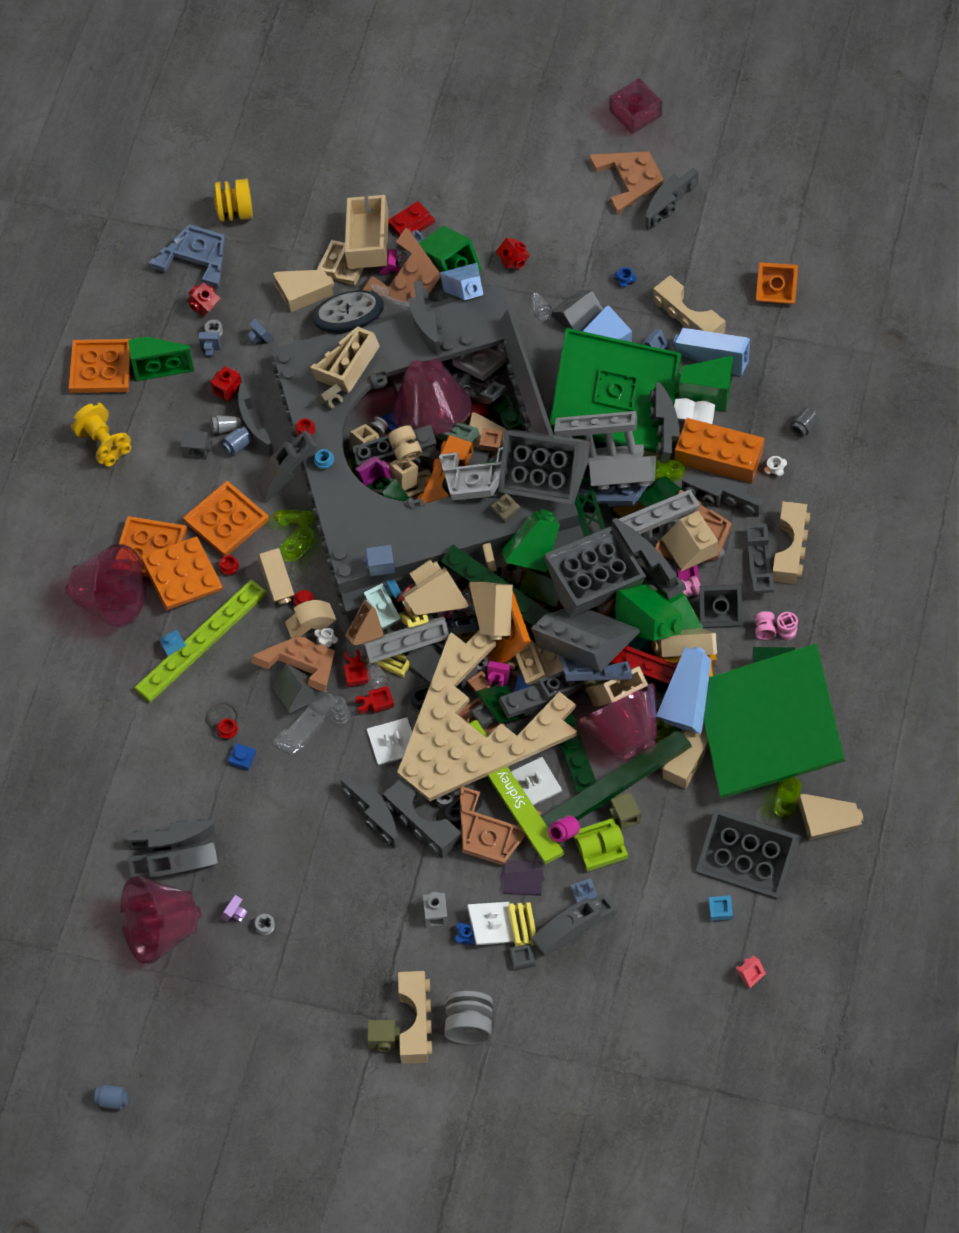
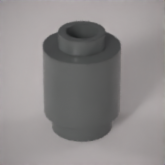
(804, 422)

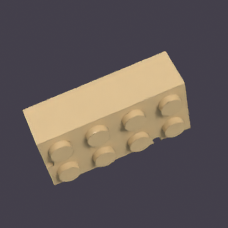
(366, 232)

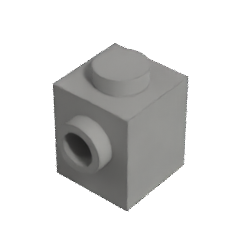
(435, 910)

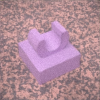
(234, 910)

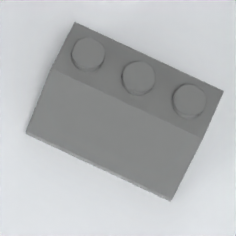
(622, 472)

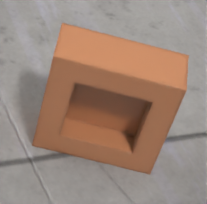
(491, 440)

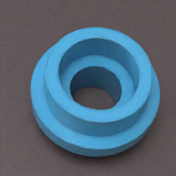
(321, 455)
(392, 588)

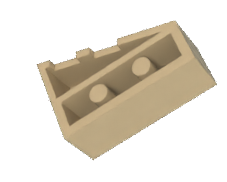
(347, 360)

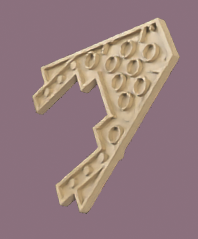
(452, 753)

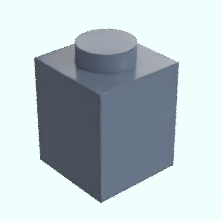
(379, 560)

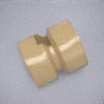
(403, 441)

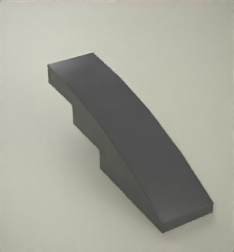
(642, 548)

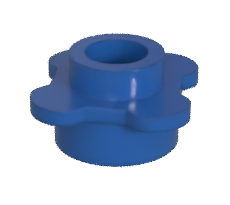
(625, 272)
(461, 937)

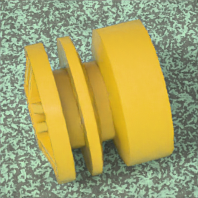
(233, 200)

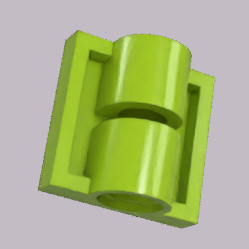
(601, 844)

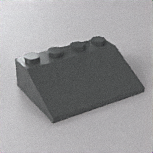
(542, 465)
(592, 570)
(584, 638)
(748, 853)

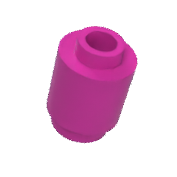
(564, 829)

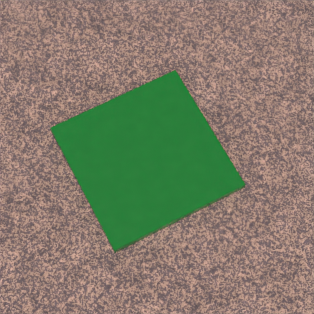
(612, 377)
(771, 721)

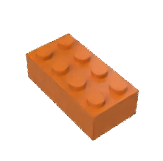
(719, 450)

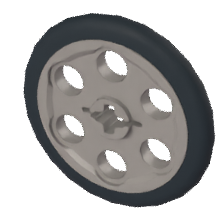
(363, 308)

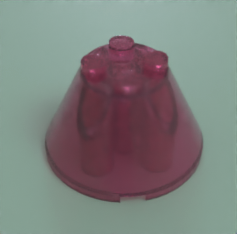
(430, 397)
(109, 585)
(625, 723)
(156, 917)

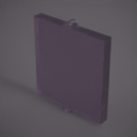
(523, 877)

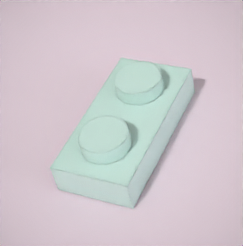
(385, 609)

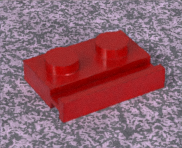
(413, 218)

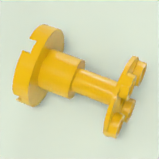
(92, 422)

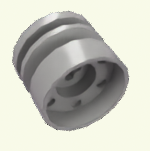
(468, 1017)

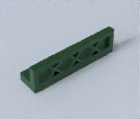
(583, 523)

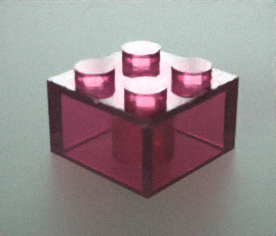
(635, 105)

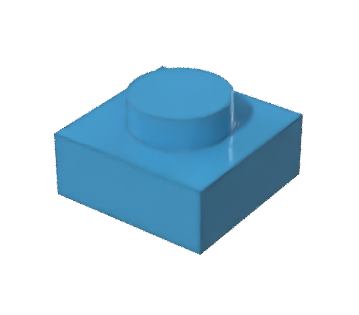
(172, 642)
(720, 908)

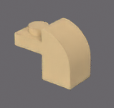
(308, 615)

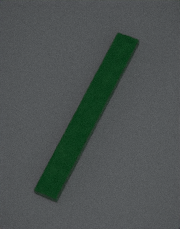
(621, 778)

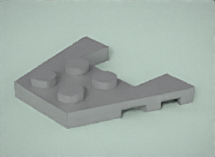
(471, 480)

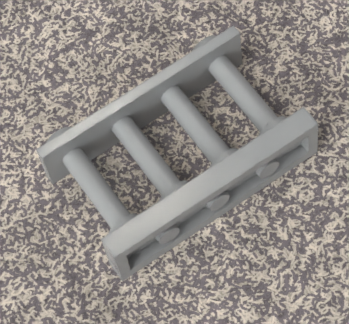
(600, 424)
(662, 514)
(402, 639)

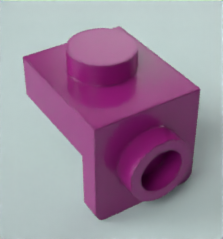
(372, 470)

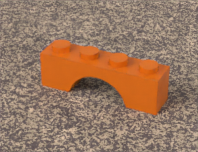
(434, 482)

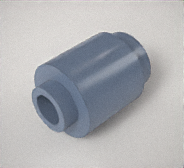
(236, 441)
(111, 1097)

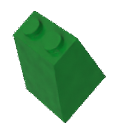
(449, 249)
(707, 382)
(533, 541)
(648, 612)

